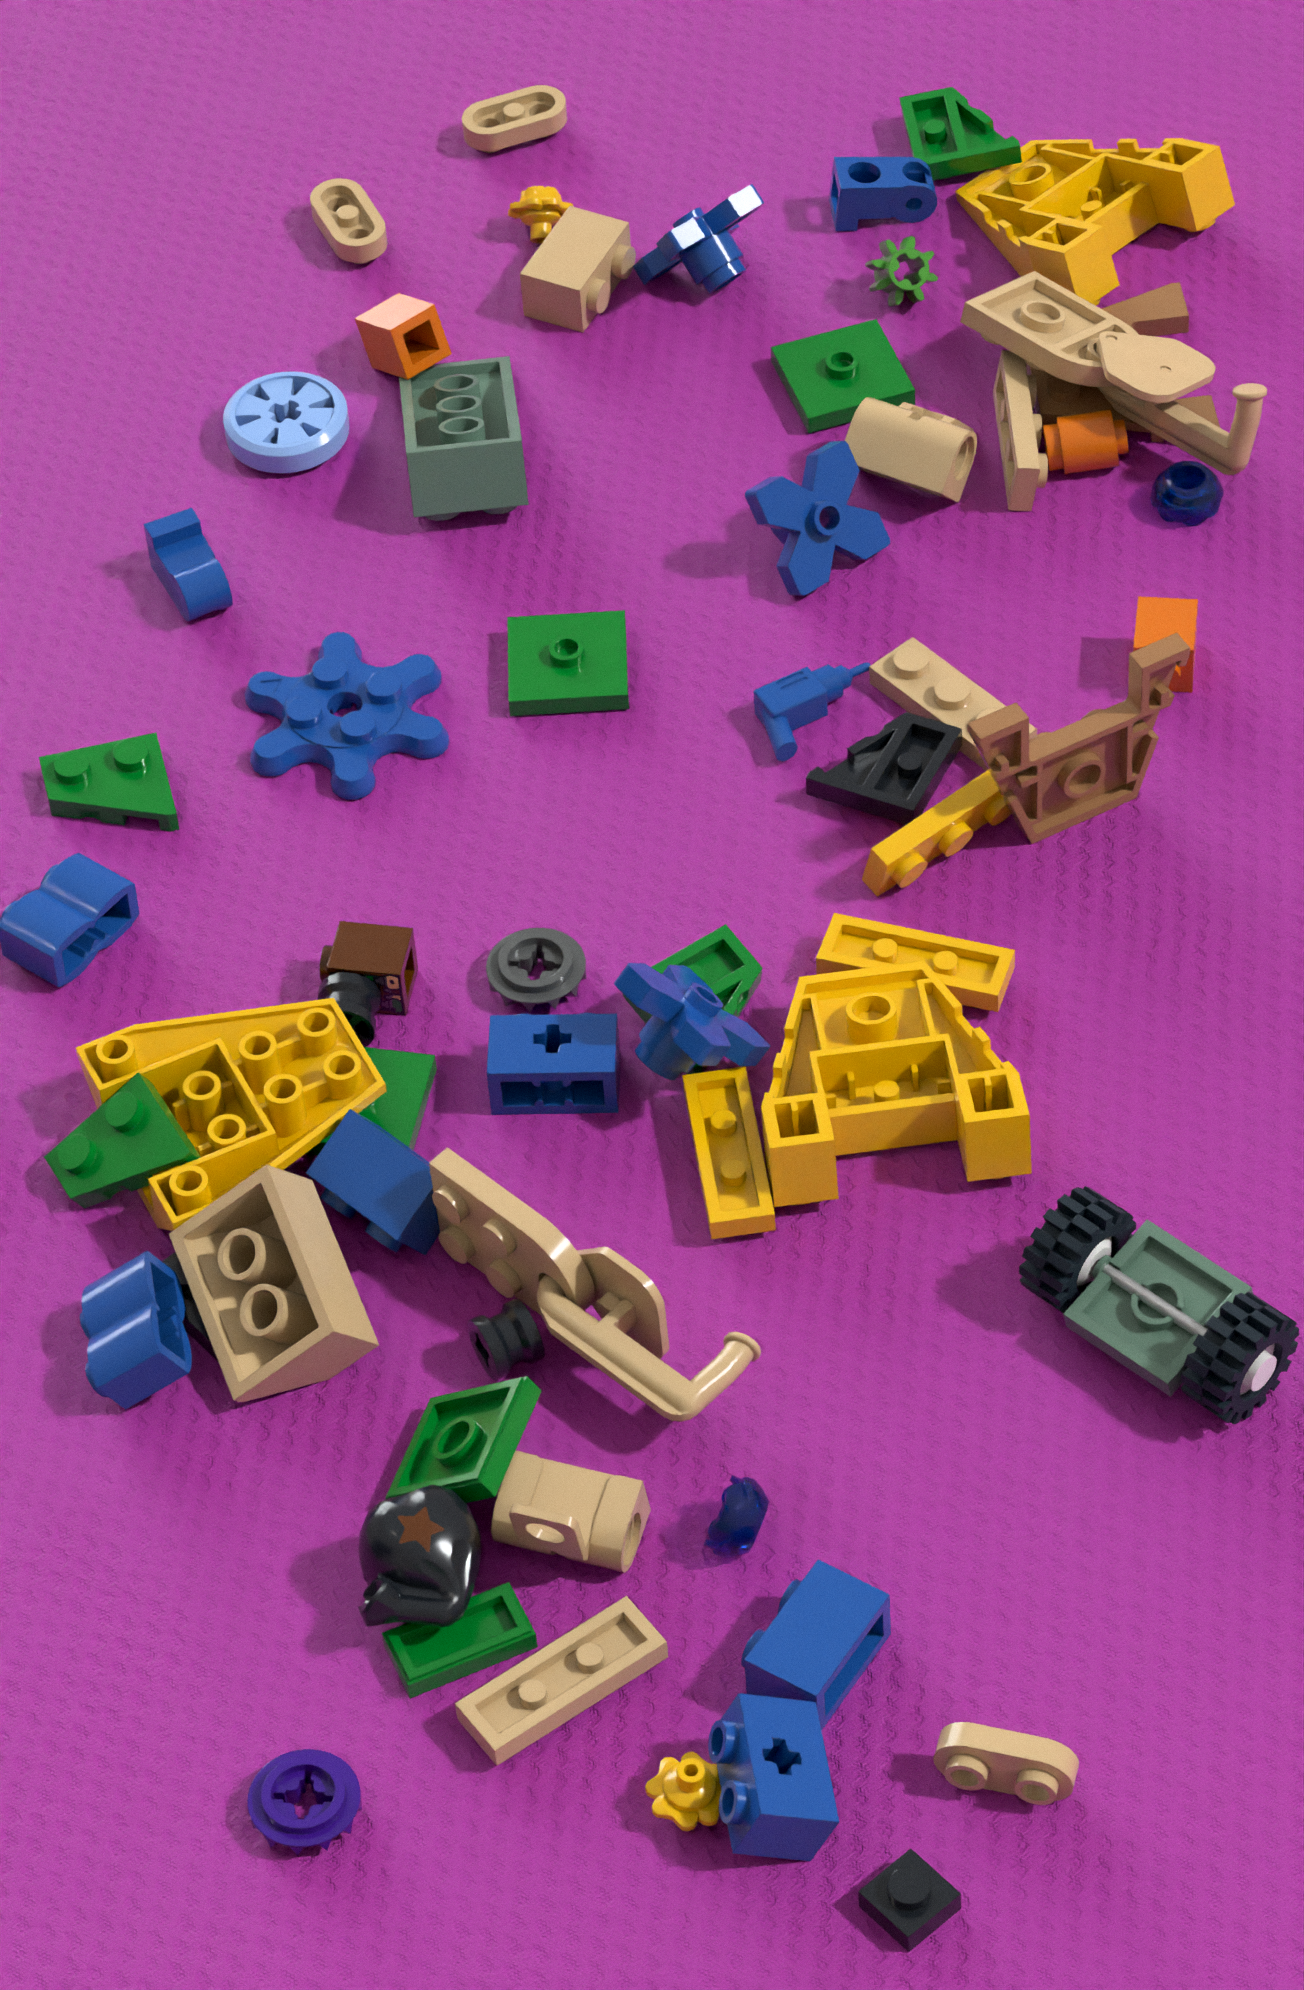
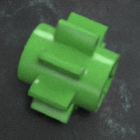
(889, 263)

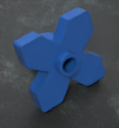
(703, 243)
(816, 518)
(686, 1022)

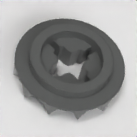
(519, 953)

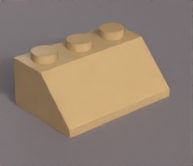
(273, 1286)

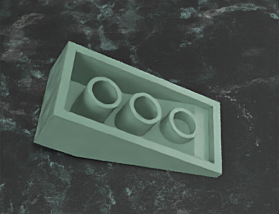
(463, 439)

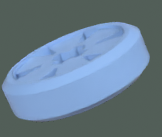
(286, 422)

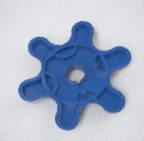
(358, 739)

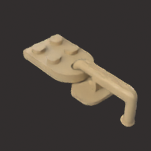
(1133, 371)
(542, 1269)

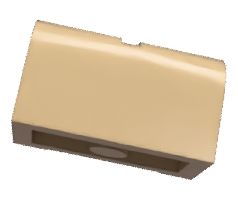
(912, 446)
(570, 1512)

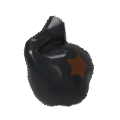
(419, 1558)

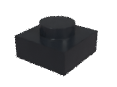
(909, 1900)

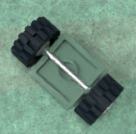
(1158, 1305)

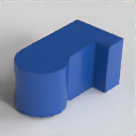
(880, 190)
(187, 565)

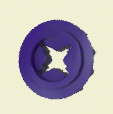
(281, 1786)

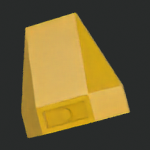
(242, 1089)

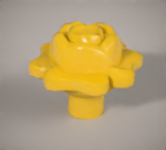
(539, 209)
(686, 1791)

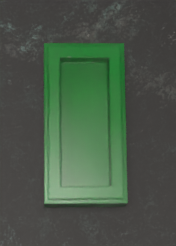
(487, 1634)

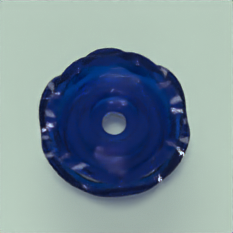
(1187, 493)
(738, 1519)

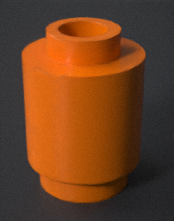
(1085, 442)

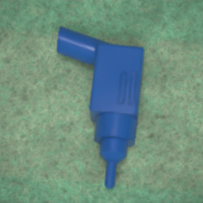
(799, 701)

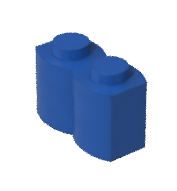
(68, 919)
(135, 1330)

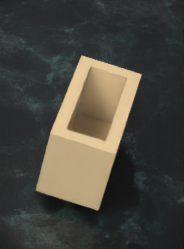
(577, 269)

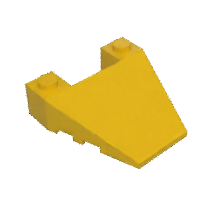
(1081, 204)
(886, 1066)

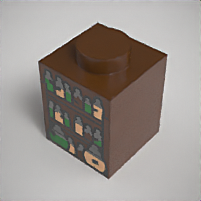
(379, 953)

